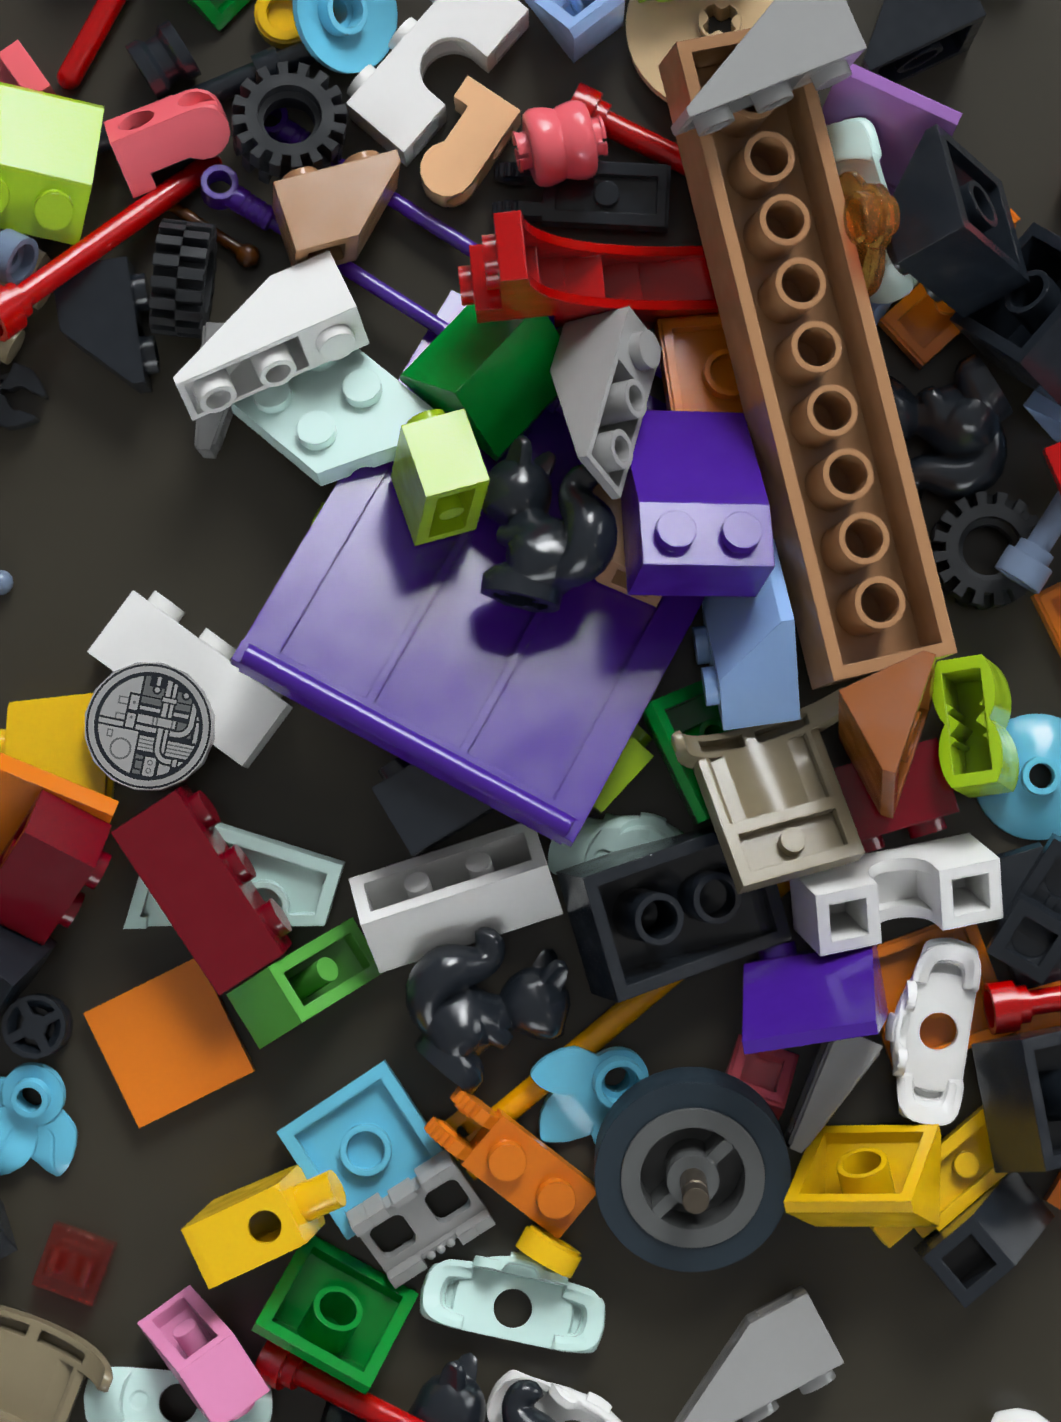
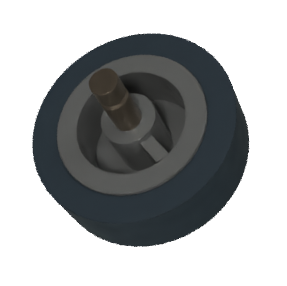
(691, 1169)

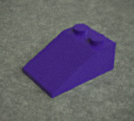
(695, 508)
(810, 997)

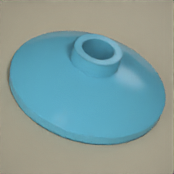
(349, 39)
(1030, 810)

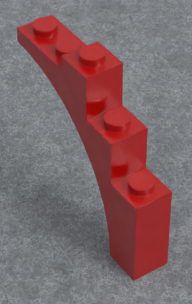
(542, 274)

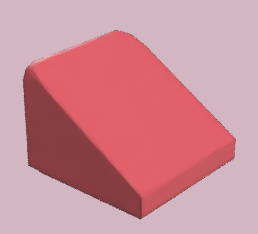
(766, 1072)

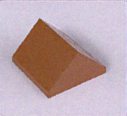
(883, 724)

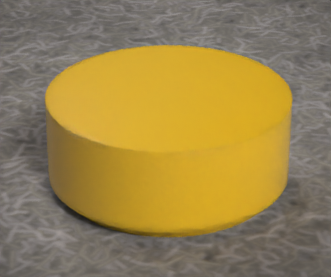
(276, 22)
(549, 1251)

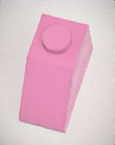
(204, 1357)

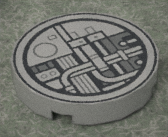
(149, 726)

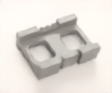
(430, 1231)

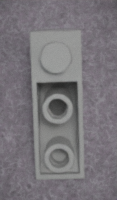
(781, 52)
(603, 386)
(764, 1359)

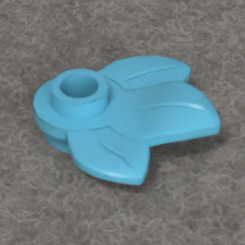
(579, 1090)
(35, 1130)

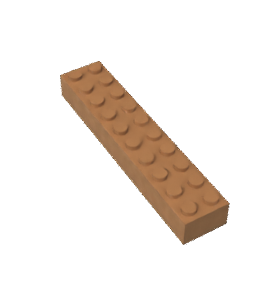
(810, 378)

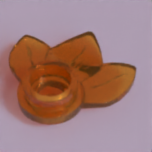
(869, 222)

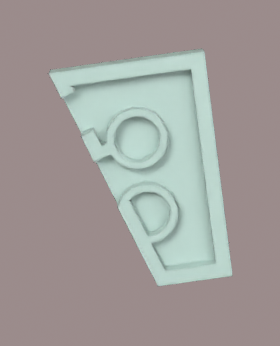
(292, 876)

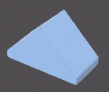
(579, 23)

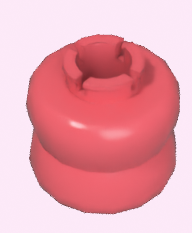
(560, 143)

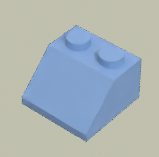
(750, 655)

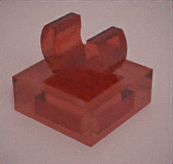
(74, 1263)

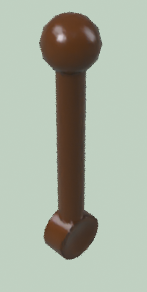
(246, 254)

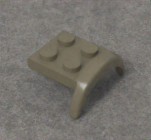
(774, 797)
(44, 1368)

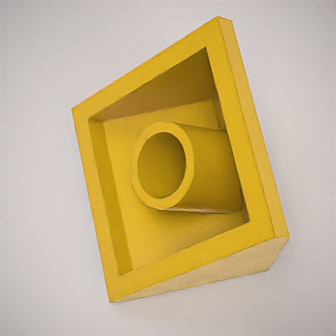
(869, 1177)

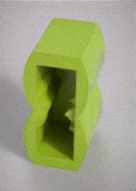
(974, 743)

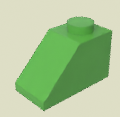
(304, 983)

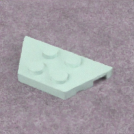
(333, 417)

